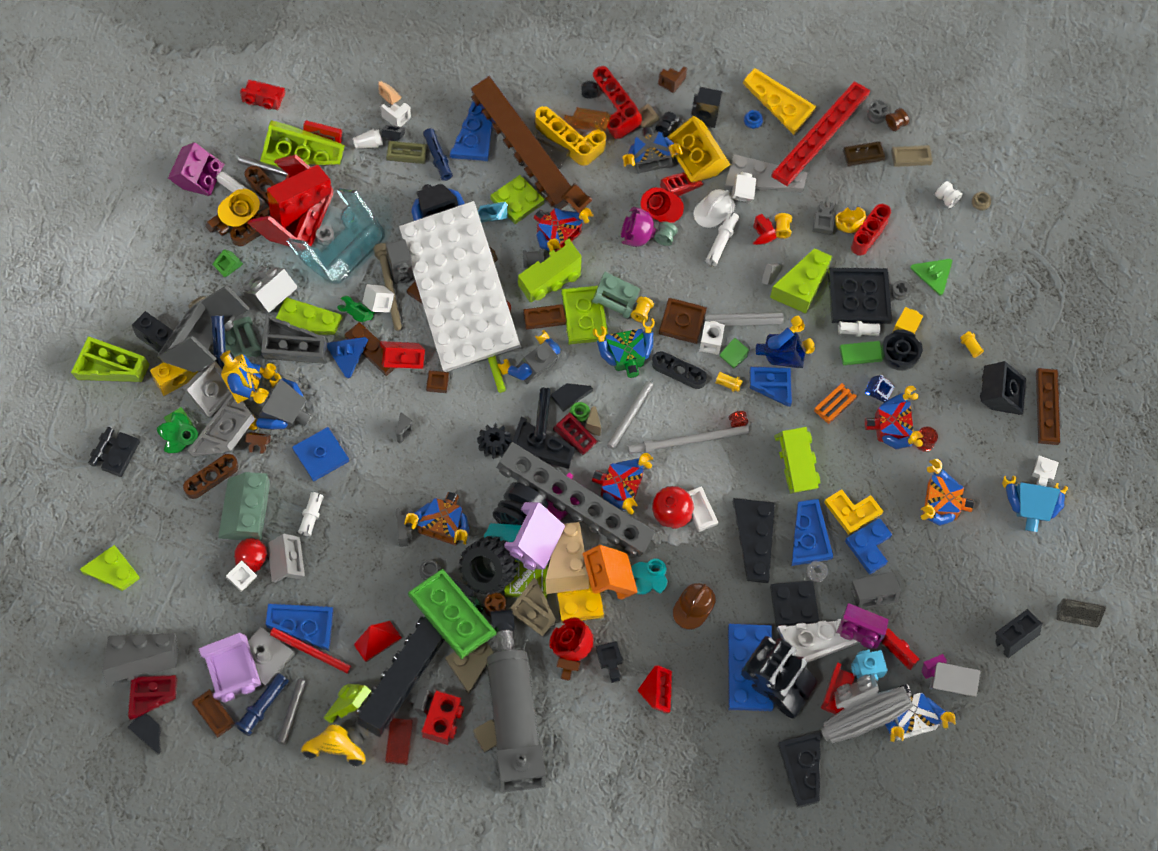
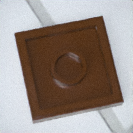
(682, 320)

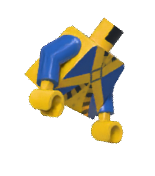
(244, 377)

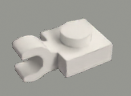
(1044, 470)

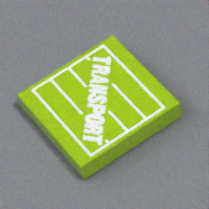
(523, 578)

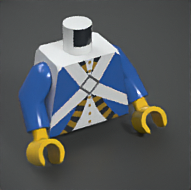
(919, 719)

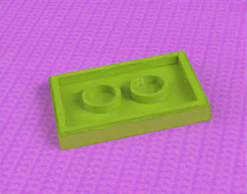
(582, 314)

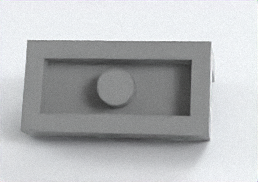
(285, 558)
(955, 679)

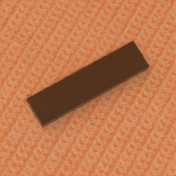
(1047, 406)

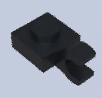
(610, 657)

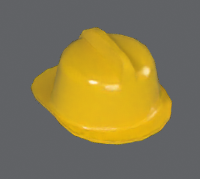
(238, 207)

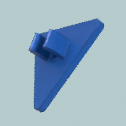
(347, 353)

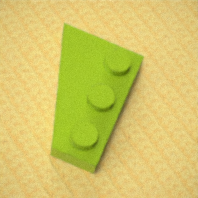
(309, 317)

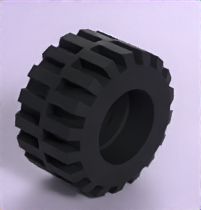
(478, 575)

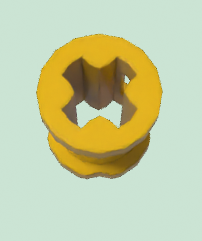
(783, 225)
(642, 309)

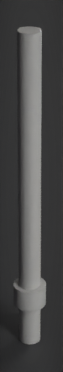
(649, 445)

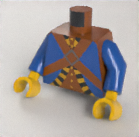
(441, 520)

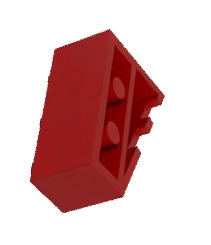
(297, 195)

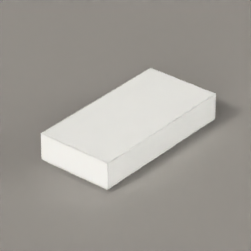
(702, 514)

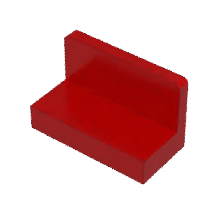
(402, 355)
(838, 678)

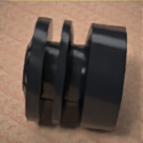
(510, 510)

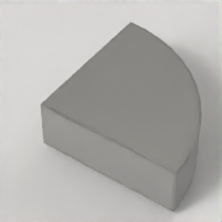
(770, 273)

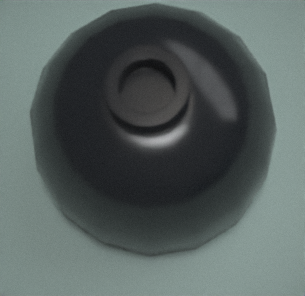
(901, 350)

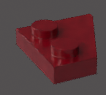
(150, 693)

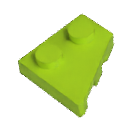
(111, 569)
(349, 700)

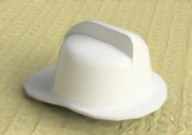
(714, 208)

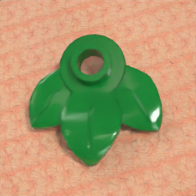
(174, 433)

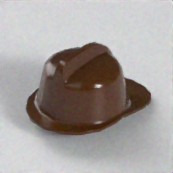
(694, 606)

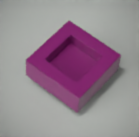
(930, 665)

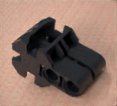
(780, 675)

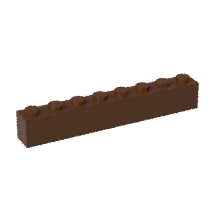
(522, 142)

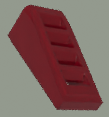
(575, 424)

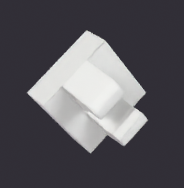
(241, 576)

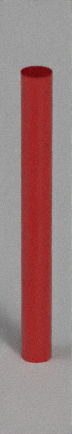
(310, 650)

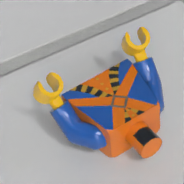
(943, 497)

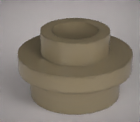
(981, 196)

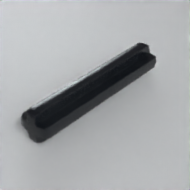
(542, 413)

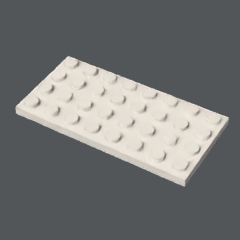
(459, 287)

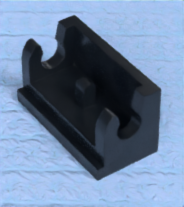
(1018, 633)

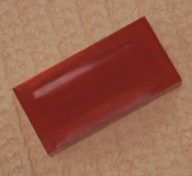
(399, 741)

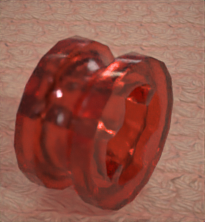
(738, 419)

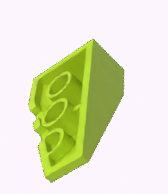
(286, 140)

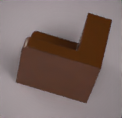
(672, 79)
(576, 198)

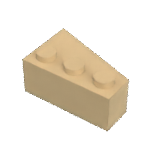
(567, 565)

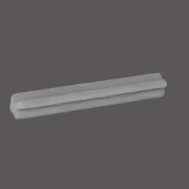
(746, 318)

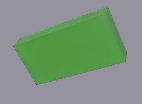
(861, 353)

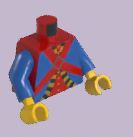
(559, 226)
(894, 421)
(622, 482)

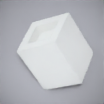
(396, 115)
(378, 298)

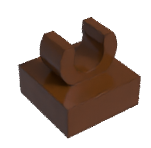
(216, 224)
(258, 439)
(567, 667)

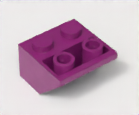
(195, 170)
(862, 626)

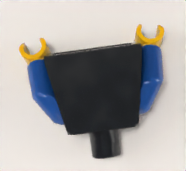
(435, 200)

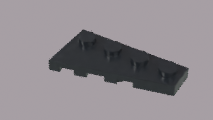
(755, 536)

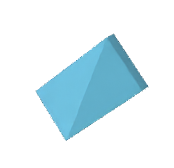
(493, 212)

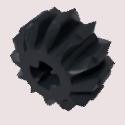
(500, 441)

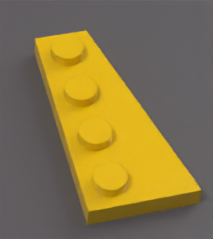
(779, 100)

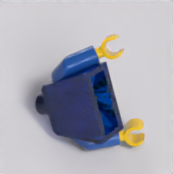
(787, 348)

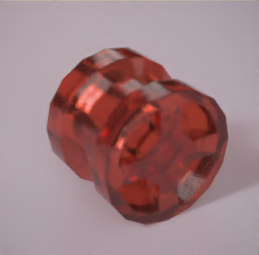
(930, 436)

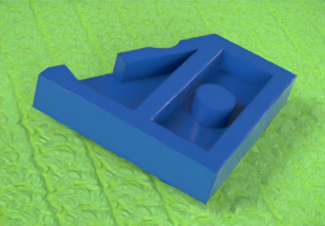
(772, 383)

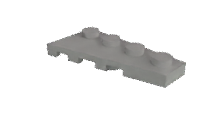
(763, 173)

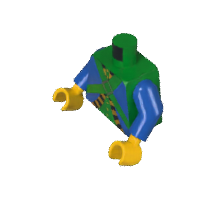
(626, 349)

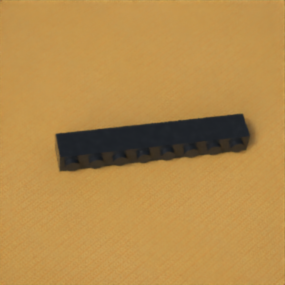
(403, 675)

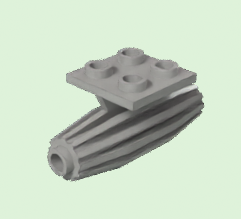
(864, 709)

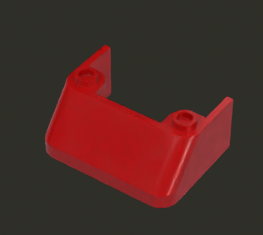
(306, 225)

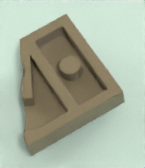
(534, 609)
(471, 666)

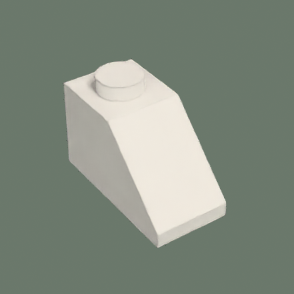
(743, 187)

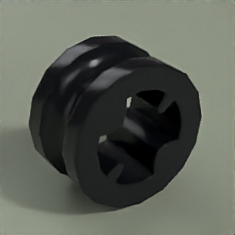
(589, 89)

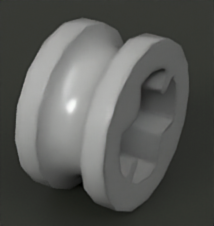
(323, 231)

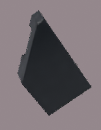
(570, 394)
(148, 731)

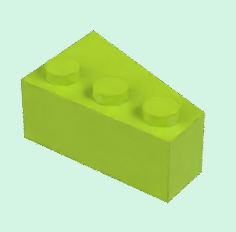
(802, 281)
(108, 363)
(798, 460)

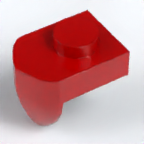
(765, 230)

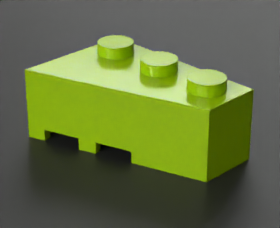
(552, 273)

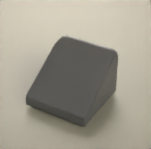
(404, 427)

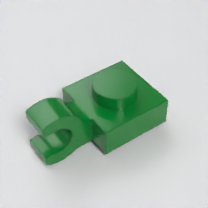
(357, 310)

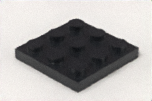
(860, 295)

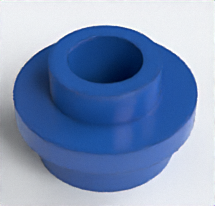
(753, 115)

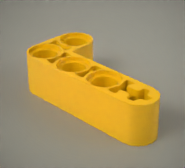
(548, 122)

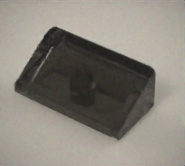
(1080, 612)

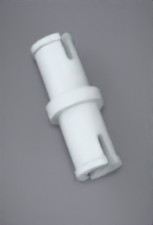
(858, 328)
(310, 514)

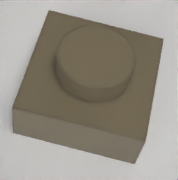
(648, 115)

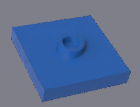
(320, 454)

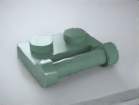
(617, 290)
(234, 341)

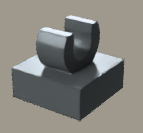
(422, 701)

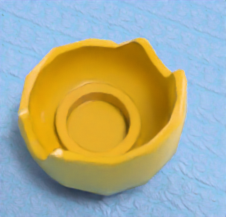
(849, 220)

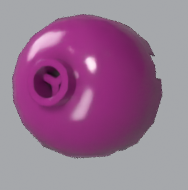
(637, 228)

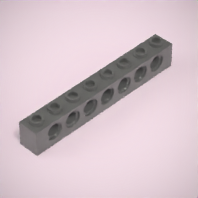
(587, 500)

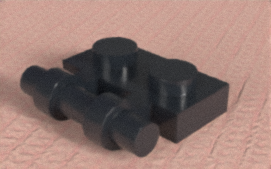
(119, 455)

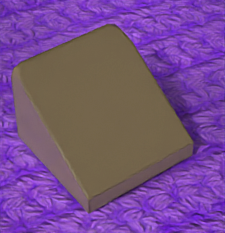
(593, 423)
(486, 735)

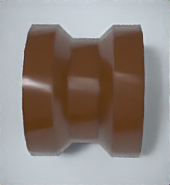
(897, 119)
(494, 600)

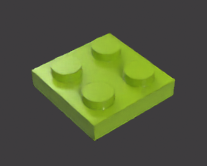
(520, 197)

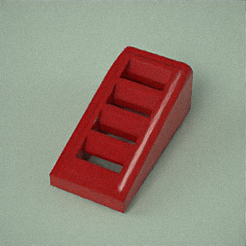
(683, 189)

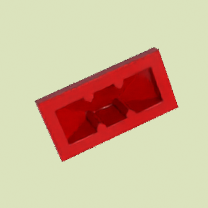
(376, 640)
(657, 689)

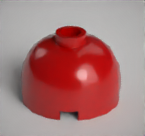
(672, 507)
(572, 640)

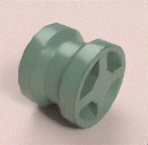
(665, 233)

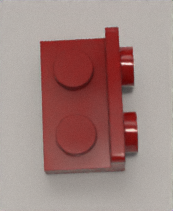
(262, 95)

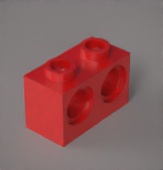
(437, 716)

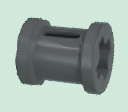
(530, 258)

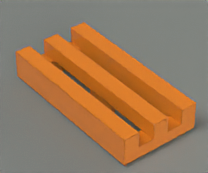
(845, 392)

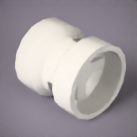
(948, 194)

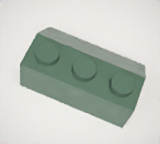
(244, 506)

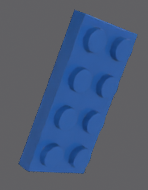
(742, 643)

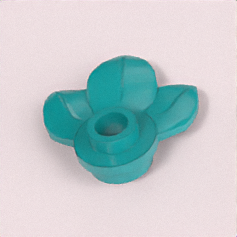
(647, 578)

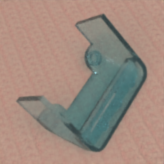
(349, 246)

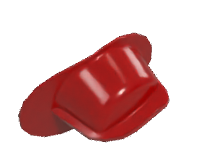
(662, 205)

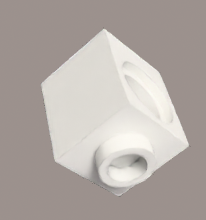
(709, 344)

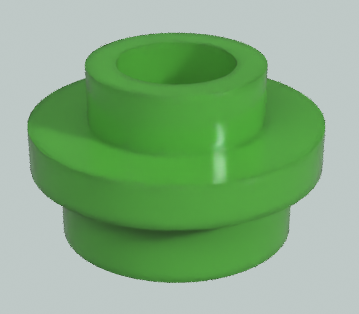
(580, 406)

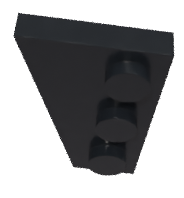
(550, 450)
(802, 765)

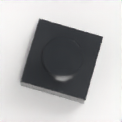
(393, 133)

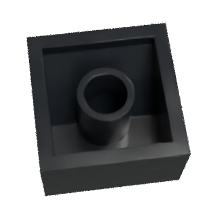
(1003, 388)

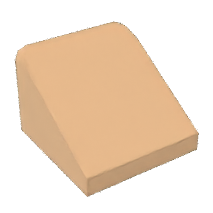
(388, 93)

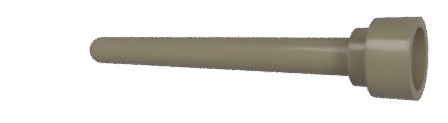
(381, 254)

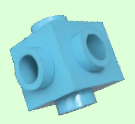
(868, 664)

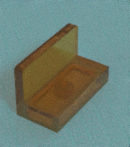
(588, 119)

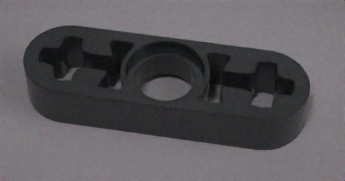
(663, 368)

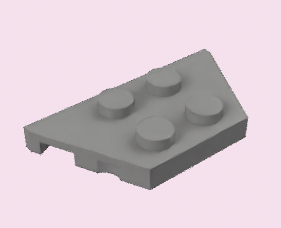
(223, 429)

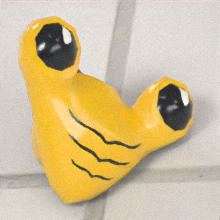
(334, 741)

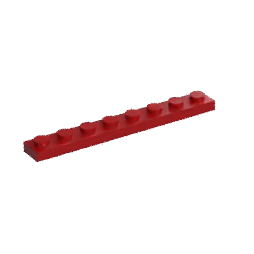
(820, 134)

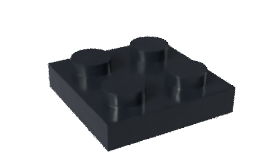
(794, 603)

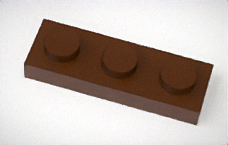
(372, 350)

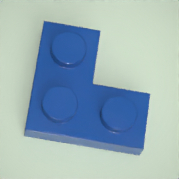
(865, 544)

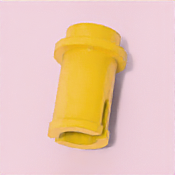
(971, 344)
(729, 381)

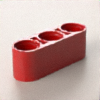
(868, 236)

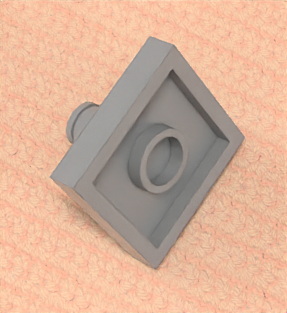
(208, 389)
(268, 655)

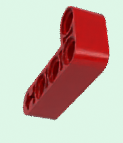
(623, 111)

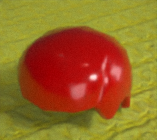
(251, 552)

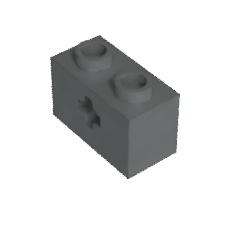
(399, 261)

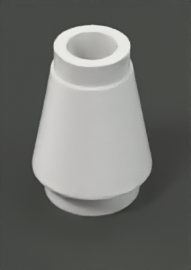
(369, 139)

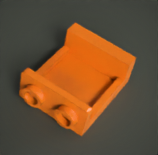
(609, 570)

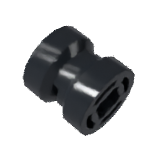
(669, 122)

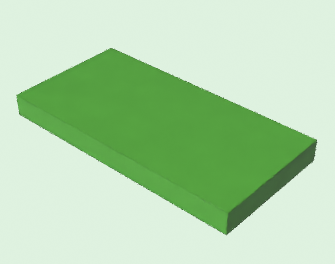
(452, 613)

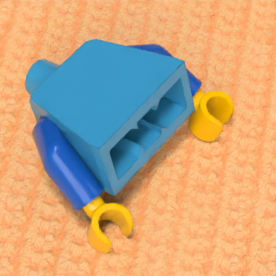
(1034, 501)

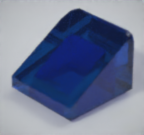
(879, 388)

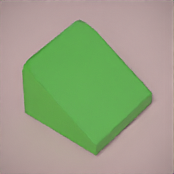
(227, 263)
(734, 353)

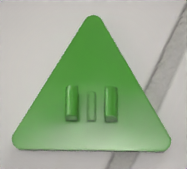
(934, 273)

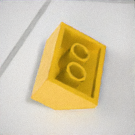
(700, 151)

